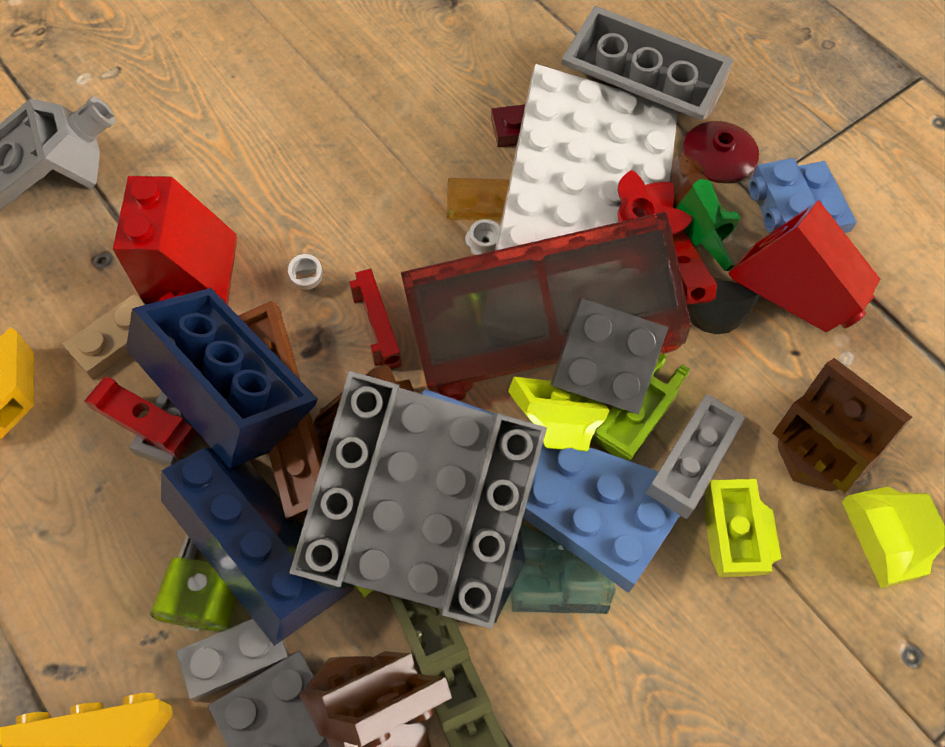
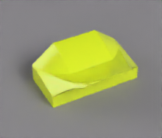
(568, 416)
(740, 529)
(897, 532)

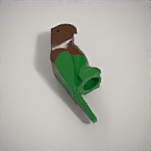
(697, 198)

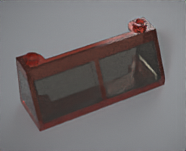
(517, 302)

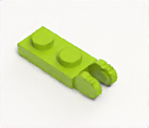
(626, 431)

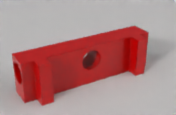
(696, 278)
(386, 348)
(157, 427)

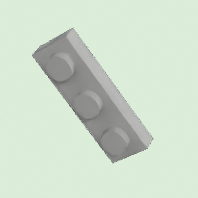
(695, 456)

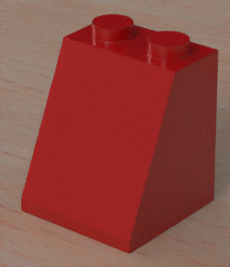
(172, 241)
(810, 270)

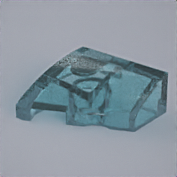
(557, 579)

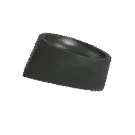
(727, 309)

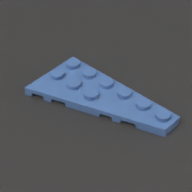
(596, 508)

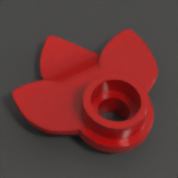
(649, 199)

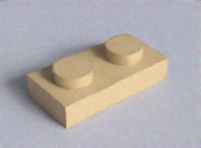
(103, 340)

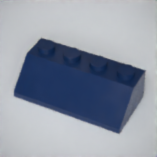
(218, 374)
(246, 540)

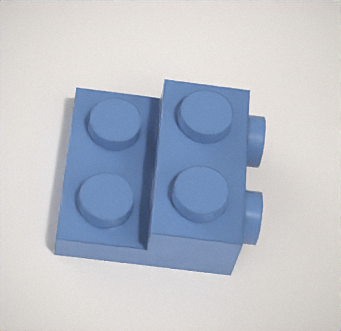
(788, 189)

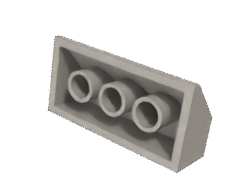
(649, 63)

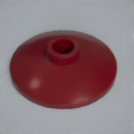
(722, 150)

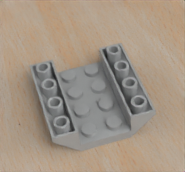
(419, 499)

